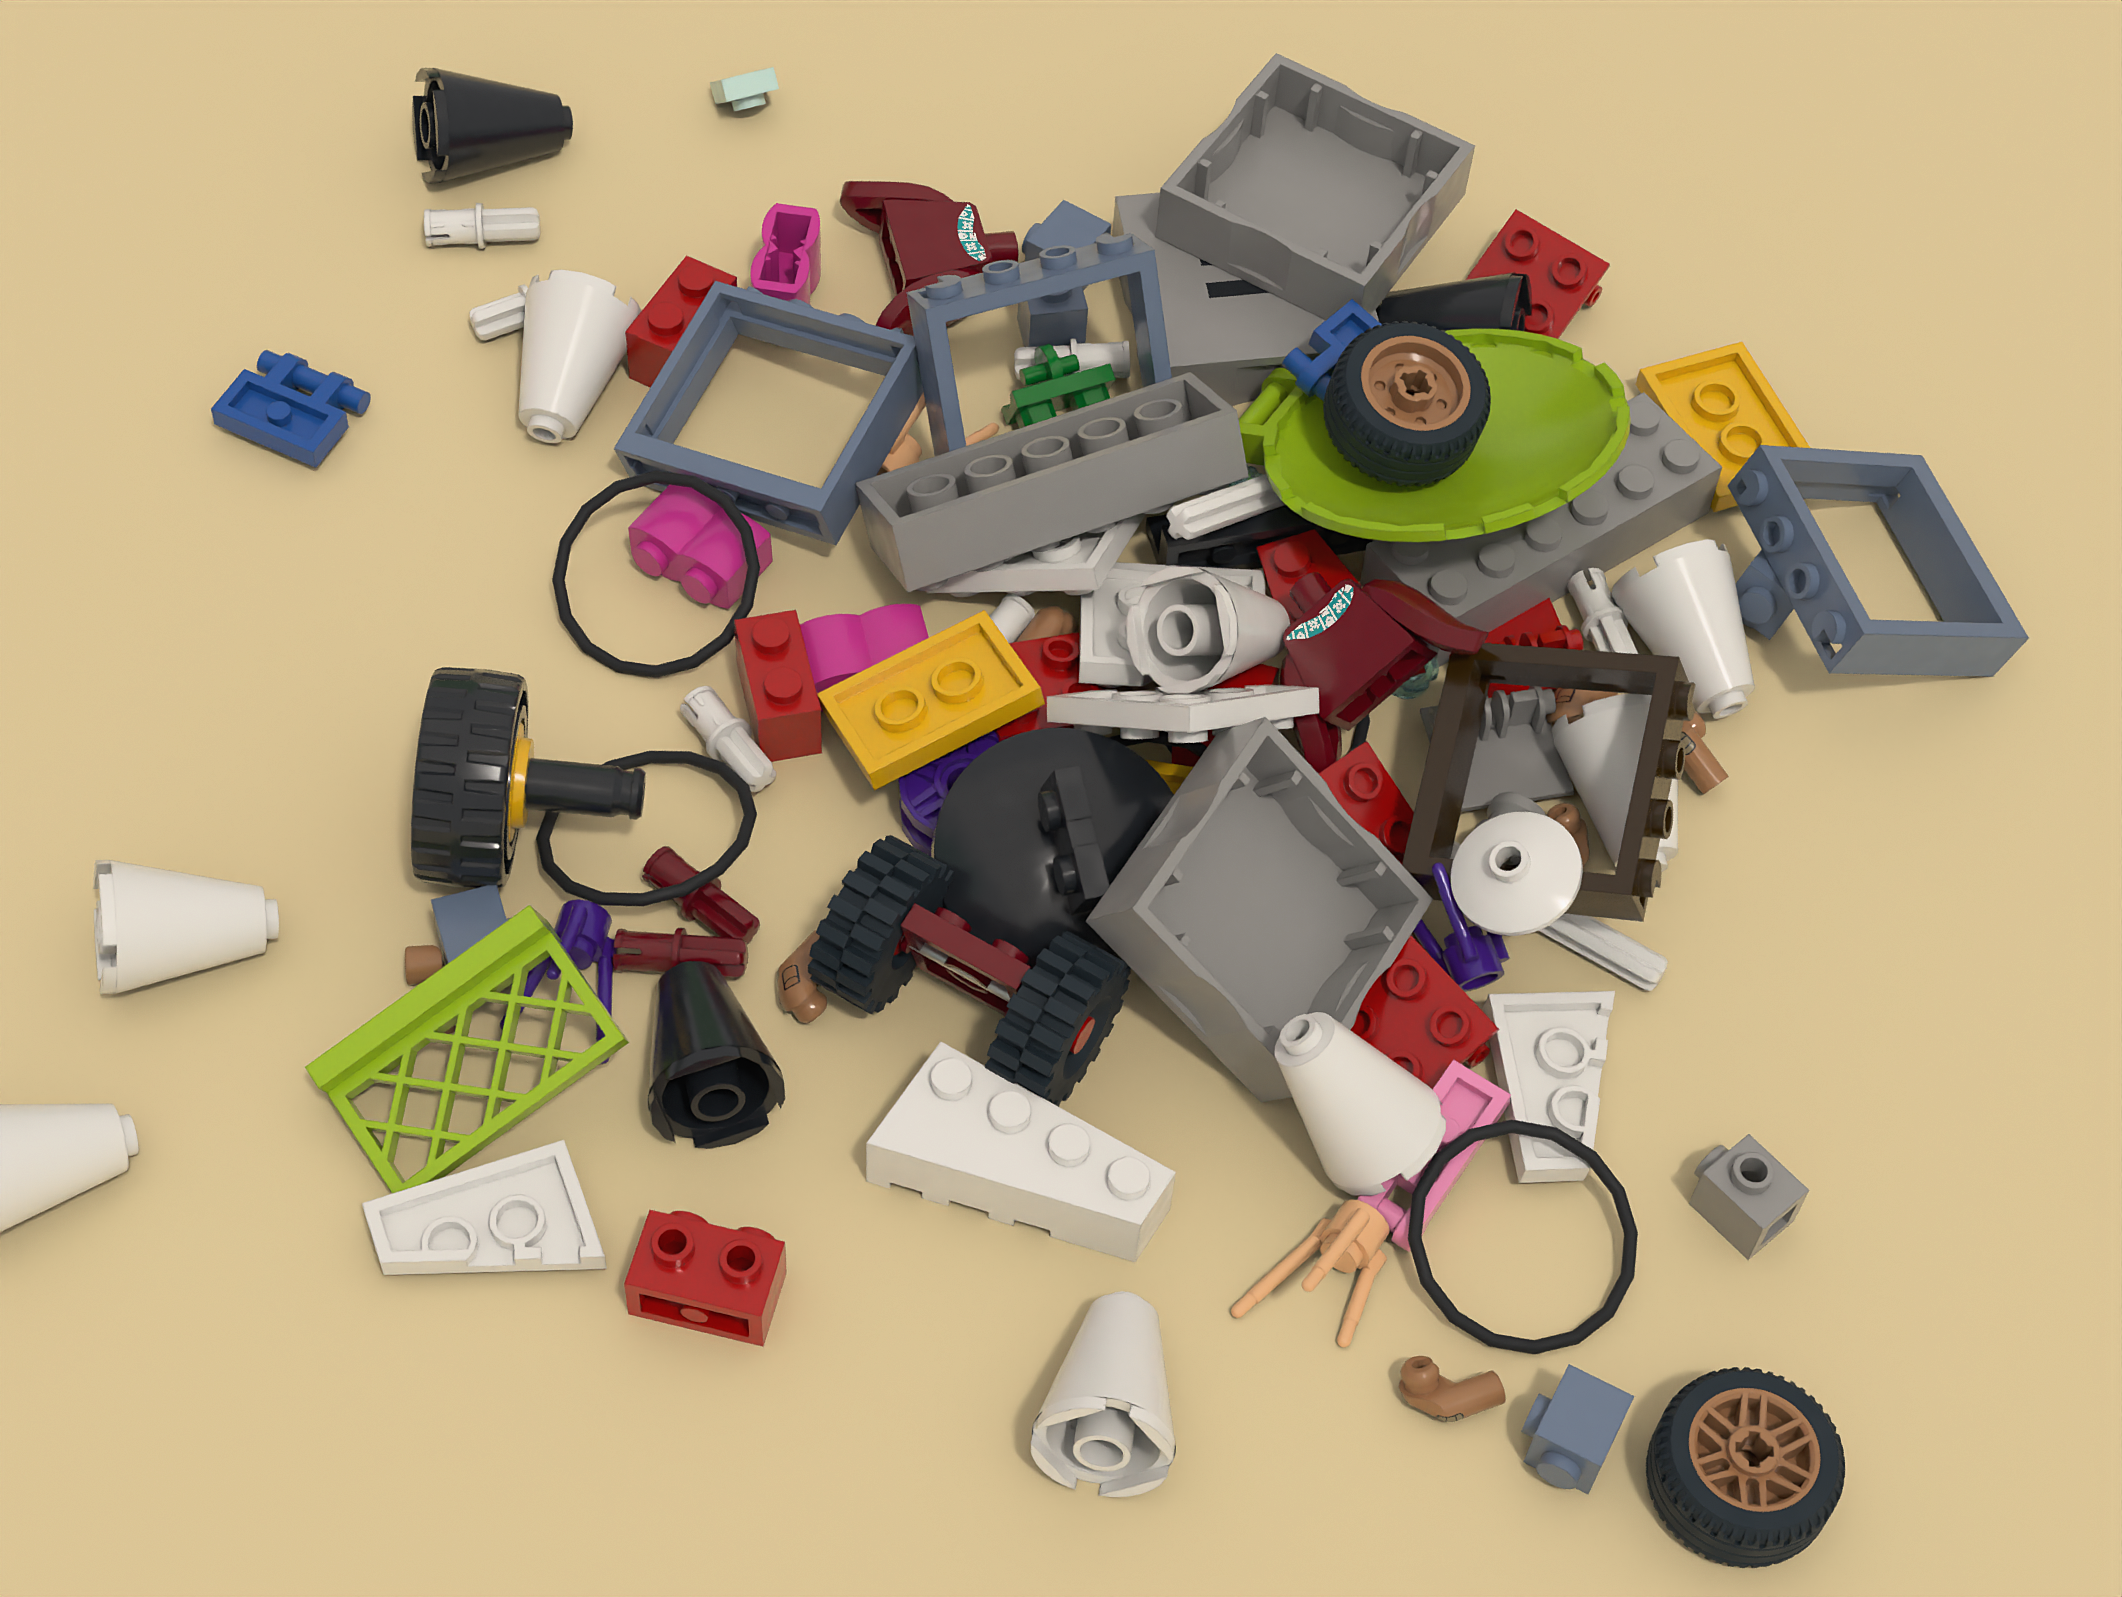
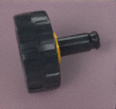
(482, 779)

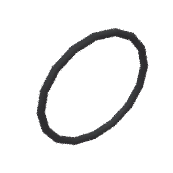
(604, 497)
(669, 892)
(1444, 1303)

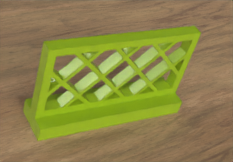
(436, 1006)

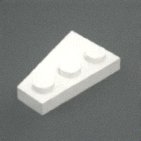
(1552, 1067)
(489, 1219)

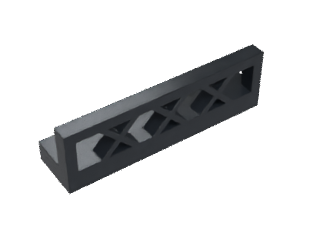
(1237, 544)

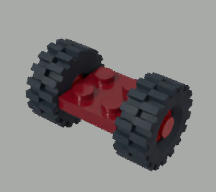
(896, 920)

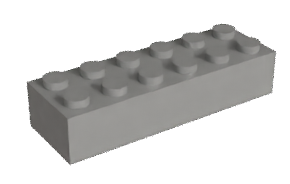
(1052, 481)
(1490, 578)

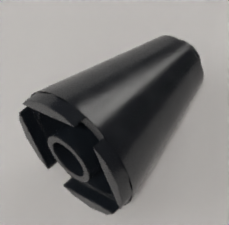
(483, 124)
(1465, 304)
(708, 1062)

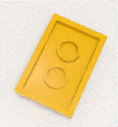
(1722, 406)
(930, 699)

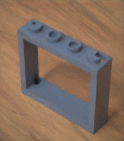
(1014, 282)
(797, 326)
(1978, 621)

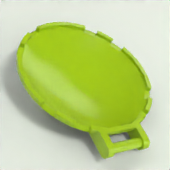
(1546, 441)

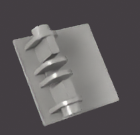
(1513, 749)

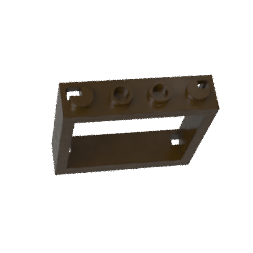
(1660, 761)

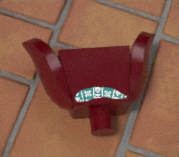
(922, 238)
(1359, 650)

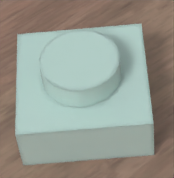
(745, 89)

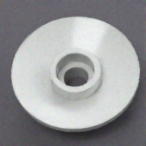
(1530, 894)

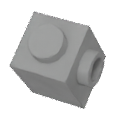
(1746, 1195)

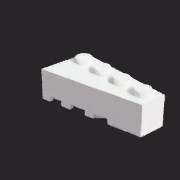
(1018, 1157)

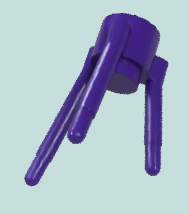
(583, 934)
(1470, 956)

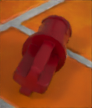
(707, 903)
(667, 950)

